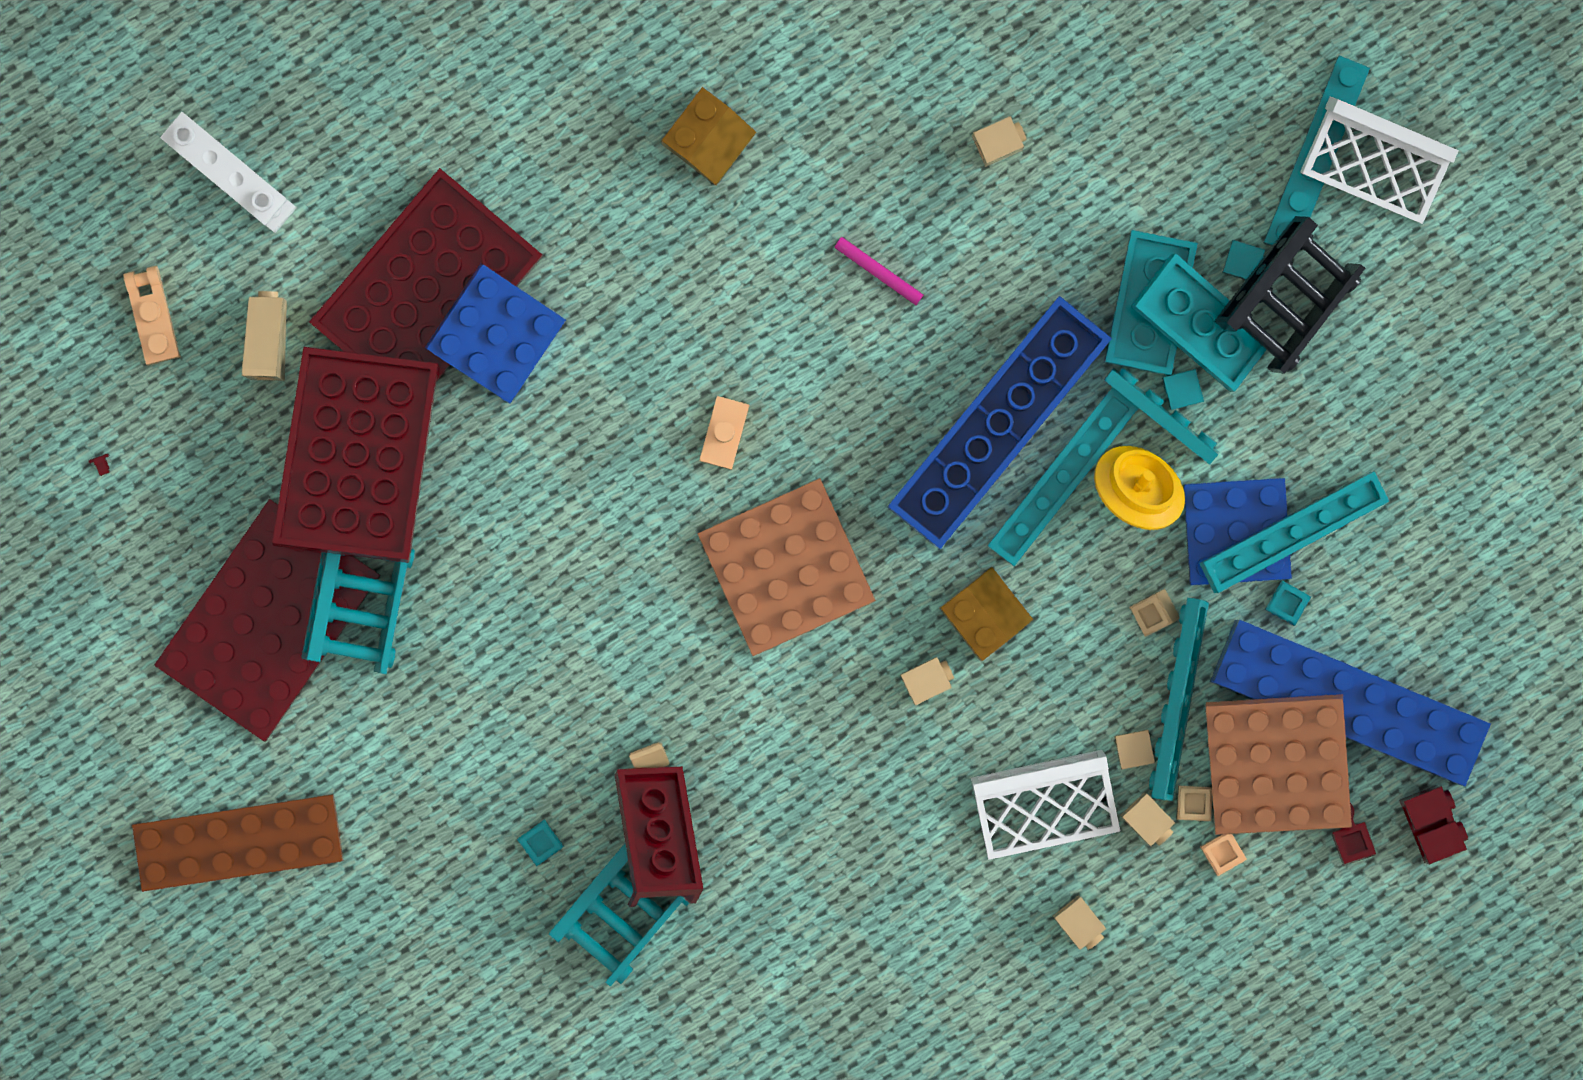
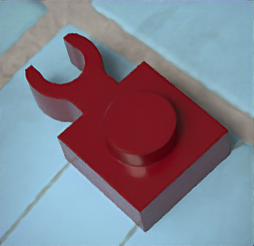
(1353, 842)

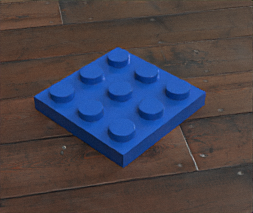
(495, 333)
(1227, 513)

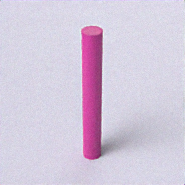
(878, 271)

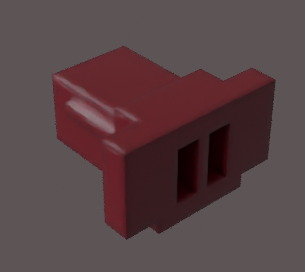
(101, 464)

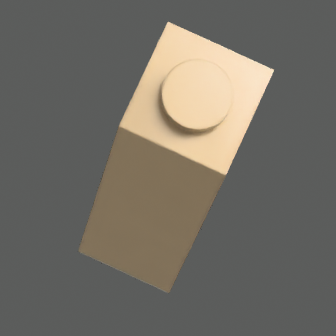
(265, 337)

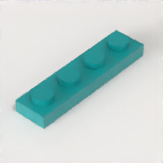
(1174, 423)

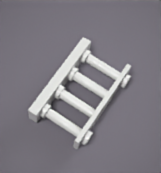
(228, 172)

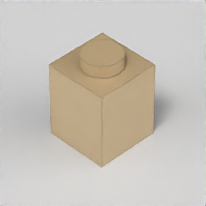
(999, 140)
(927, 680)
(1148, 820)
(1080, 923)

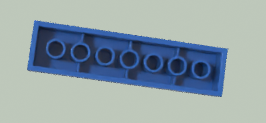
(999, 422)
(1374, 709)

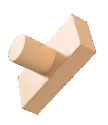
(724, 432)

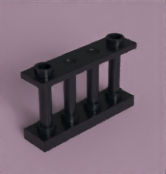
(1258, 289)

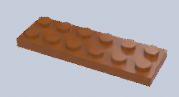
(237, 842)

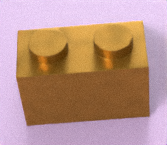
(708, 136)
(986, 614)

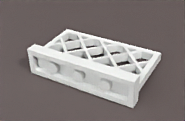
(1391, 133)
(1038, 776)

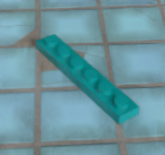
(1301, 190)
(1062, 476)
(1294, 532)
(1181, 686)

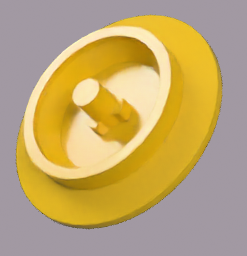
(1139, 487)

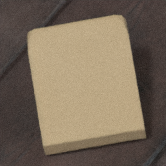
(1155, 612)
(650, 757)

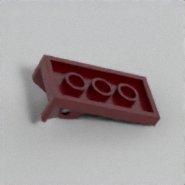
(658, 833)

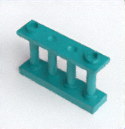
(325, 611)
(592, 902)

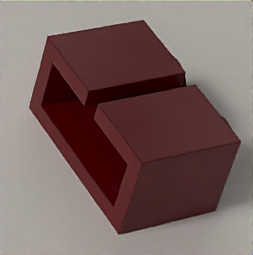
(1433, 824)

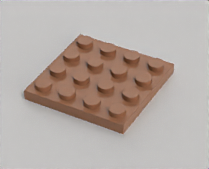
(786, 567)
(1278, 764)

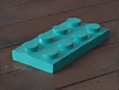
(1185, 310)
(1135, 340)

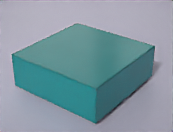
(1242, 259)
(1183, 389)
(1288, 603)
(540, 842)

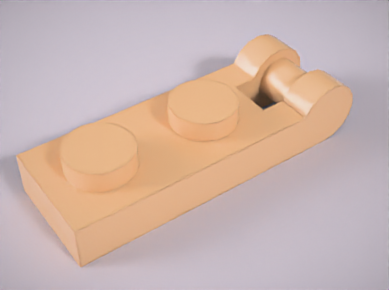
(152, 316)

